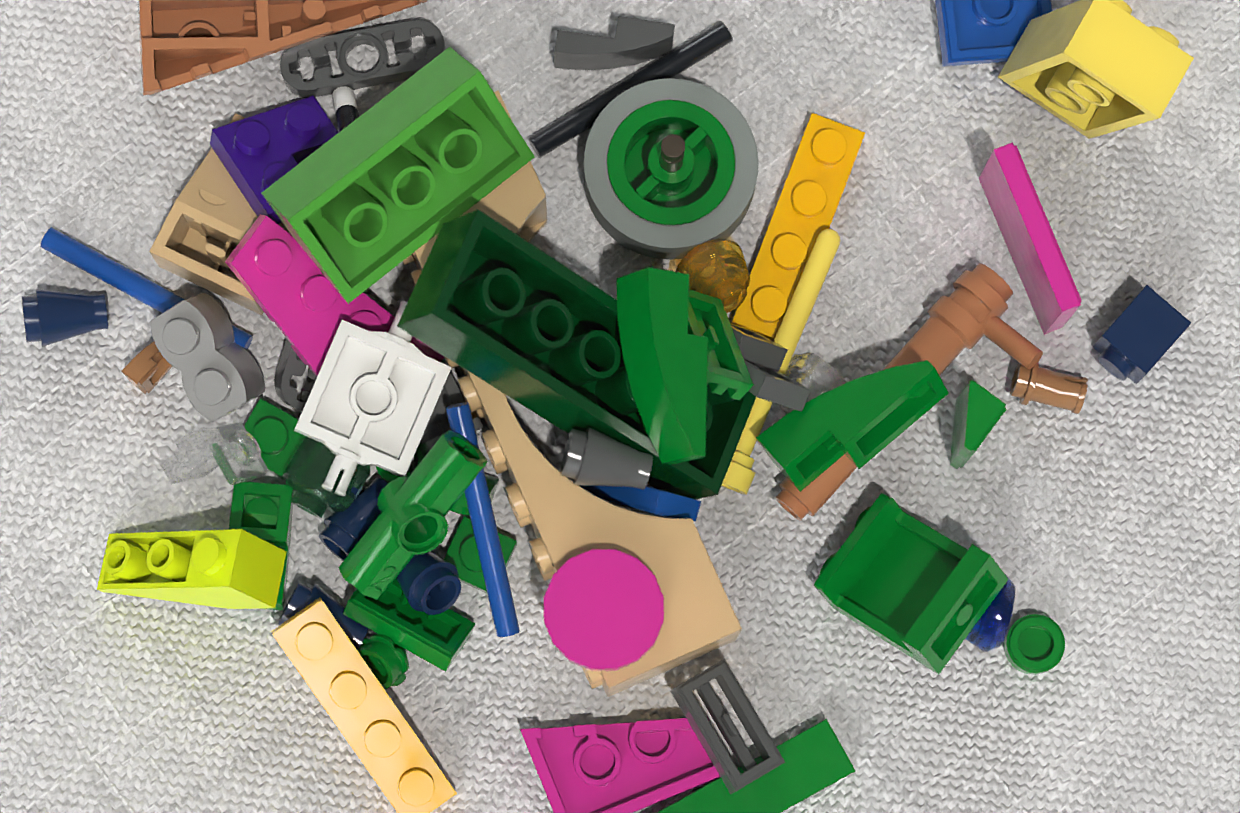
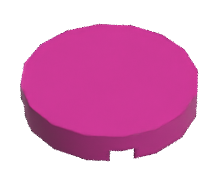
(603, 610)

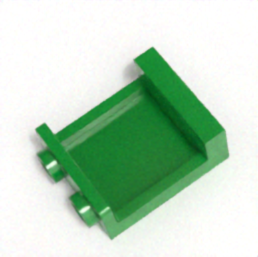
(910, 583)

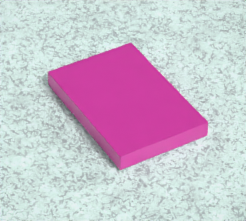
(1029, 238)

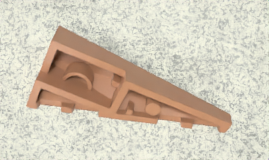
(208, 36)

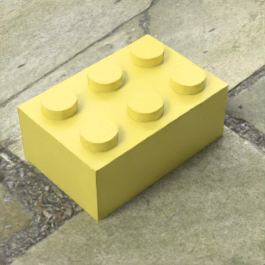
(1097, 66)

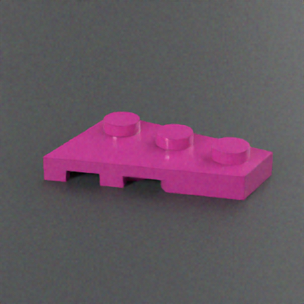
(617, 764)

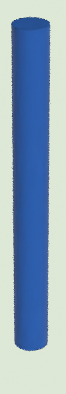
(119, 276)
(486, 532)

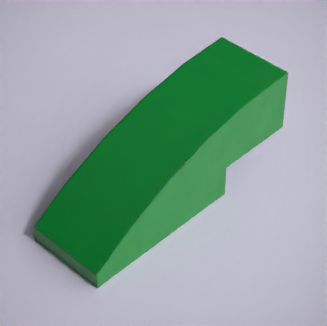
(664, 361)
(851, 421)

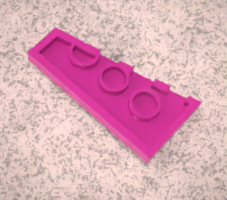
(300, 296)

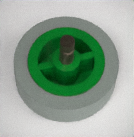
(670, 167)

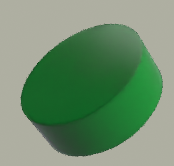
(1034, 644)

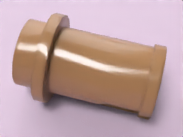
(1049, 387)

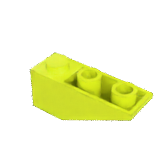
(194, 568)

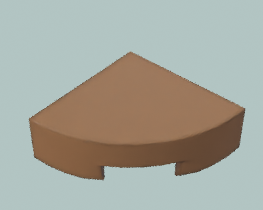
(147, 368)

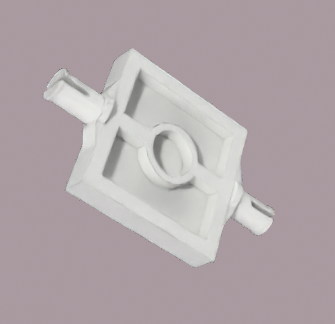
(371, 400)

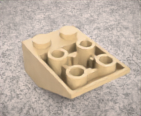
(205, 229)

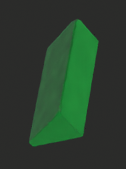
(974, 418)

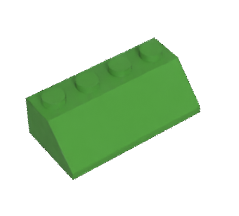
(399, 173)

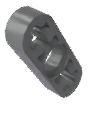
(318, 50)

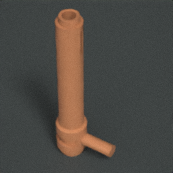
(953, 325)

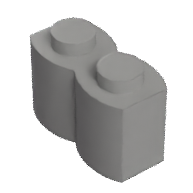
(202, 345)

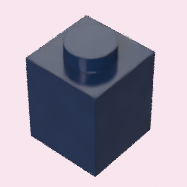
(1140, 336)

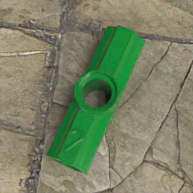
(412, 514)

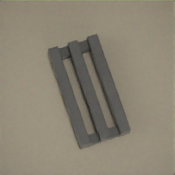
(709, 738)

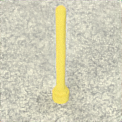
(739, 474)

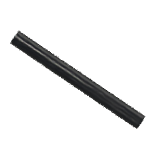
(663, 68)

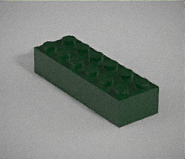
(550, 344)

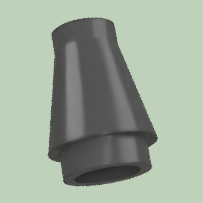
(604, 461)

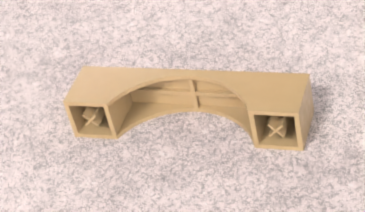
(573, 520)

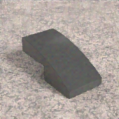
(633, 44)
(763, 362)

